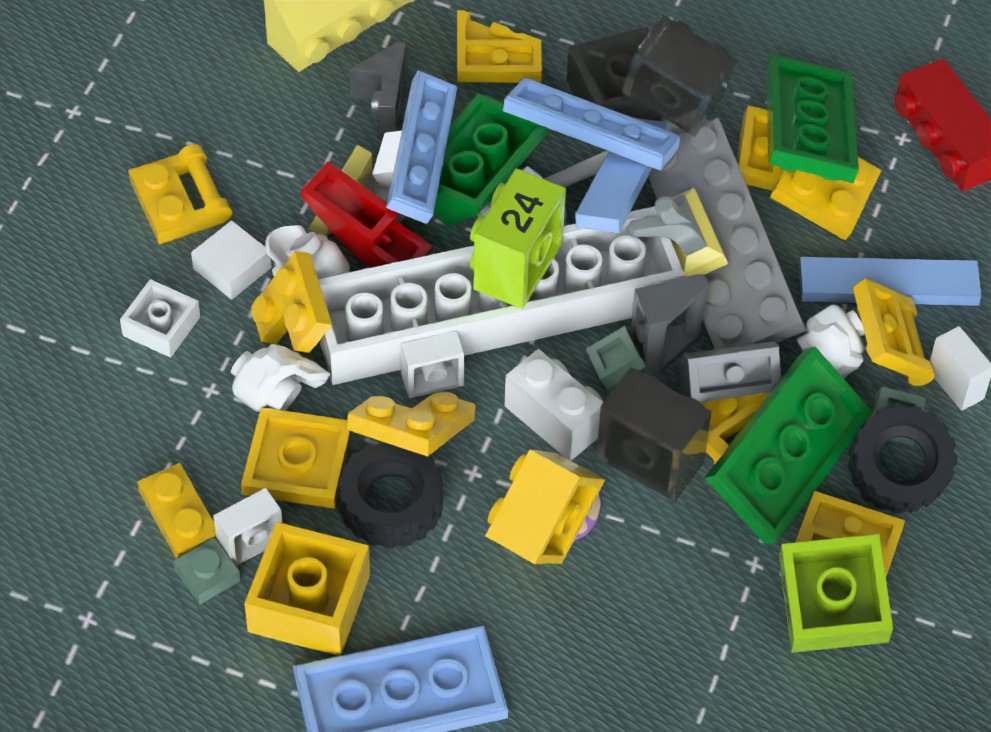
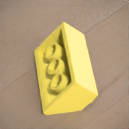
(312, 28)

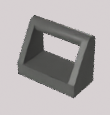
(656, 308)
(729, 372)

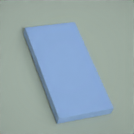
(404, 686)

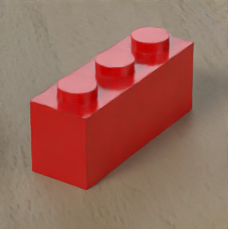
(947, 122)

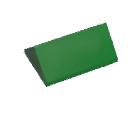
(479, 155)

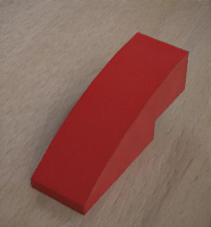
(361, 219)

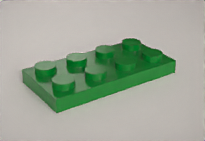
(811, 119)
(789, 445)

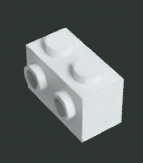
(553, 404)

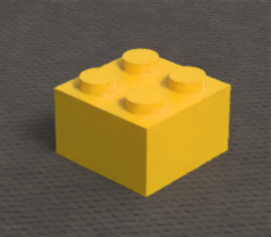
(543, 507)
(307, 589)

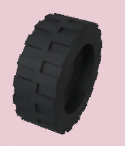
(927, 433)
(390, 528)

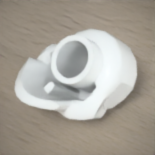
(324, 253)
(836, 337)
(273, 377)

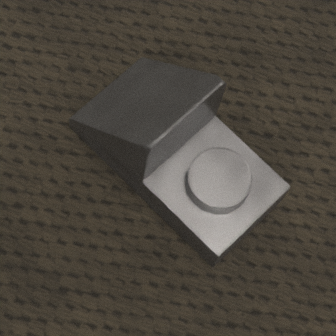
(381, 81)

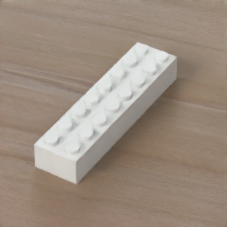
(434, 294)

